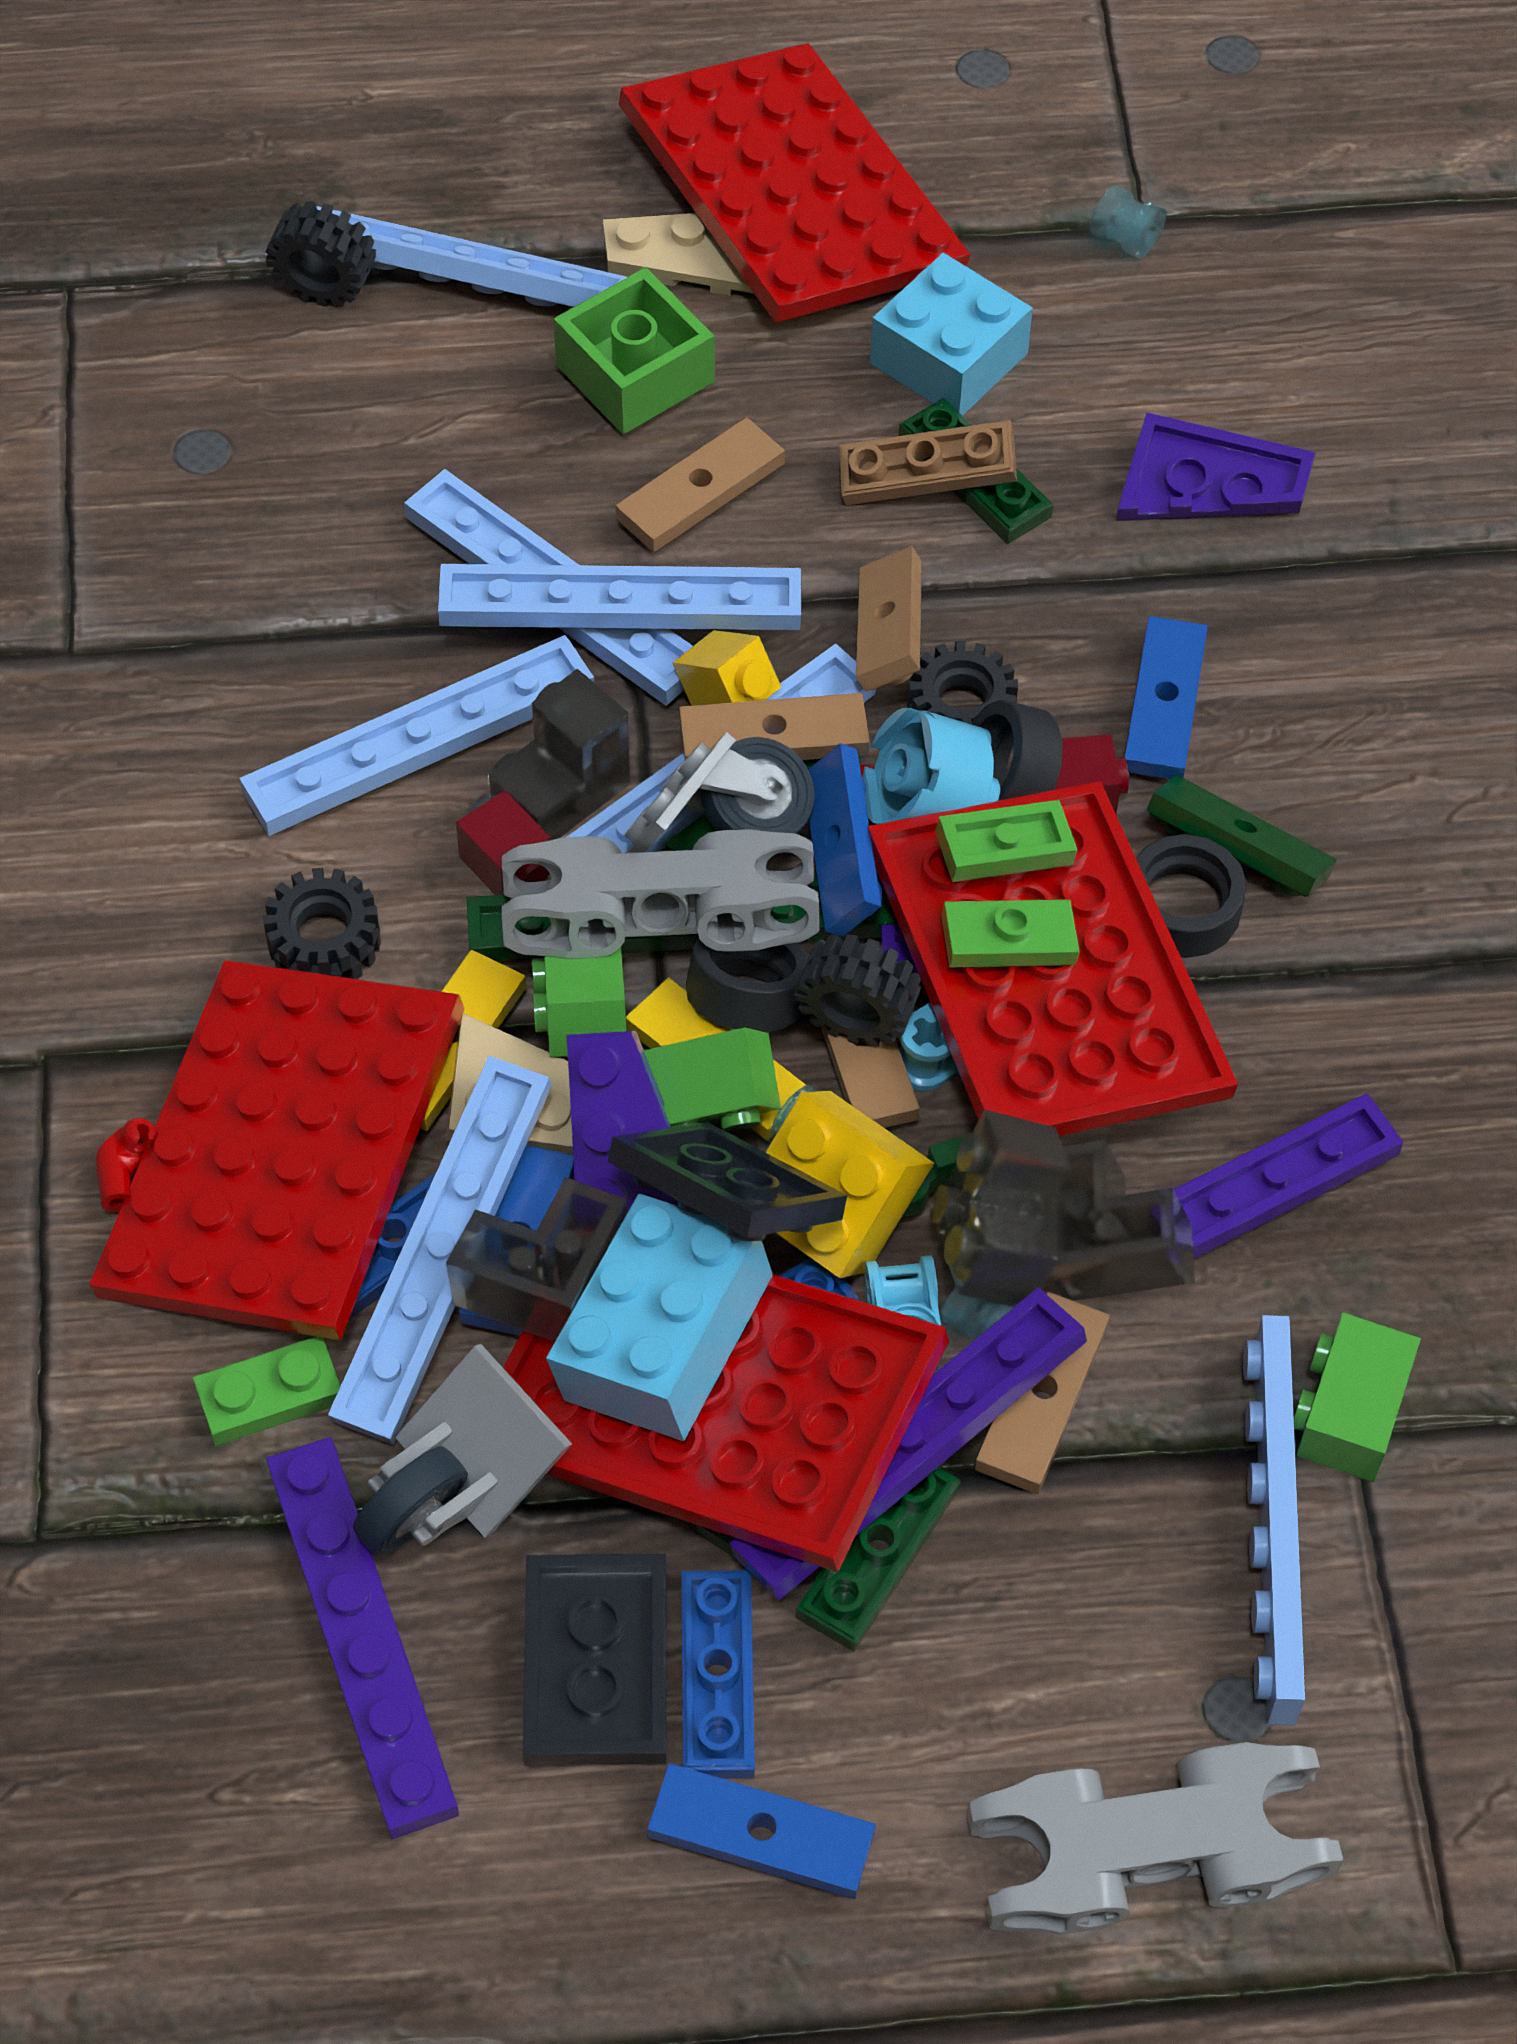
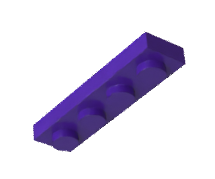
(1287, 1172)

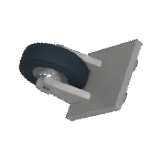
(736, 786)
(465, 1456)

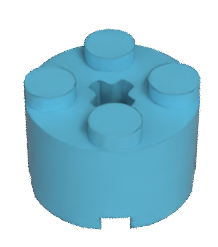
(928, 767)

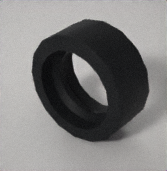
(1035, 743)
(1214, 865)
(744, 1003)

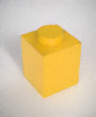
(726, 670)

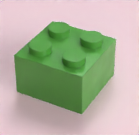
(634, 350)

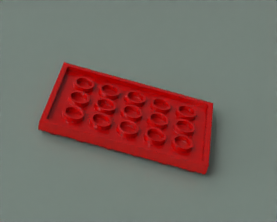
(791, 180)
(1061, 1041)
(279, 1149)
(785, 1436)

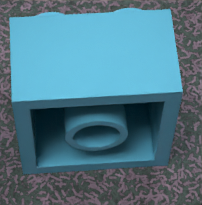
(950, 334)

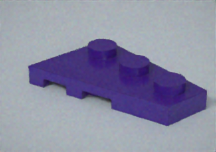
(608, 1098)

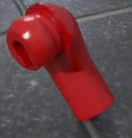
(119, 1160)

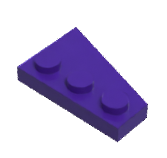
(1210, 473)

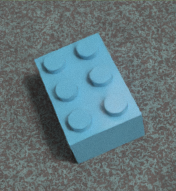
(659, 1318)

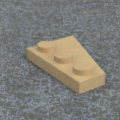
(672, 249)
(474, 1046)

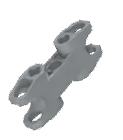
(708, 891)
(1107, 1845)

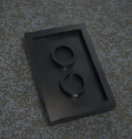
(727, 1180)
(595, 1659)

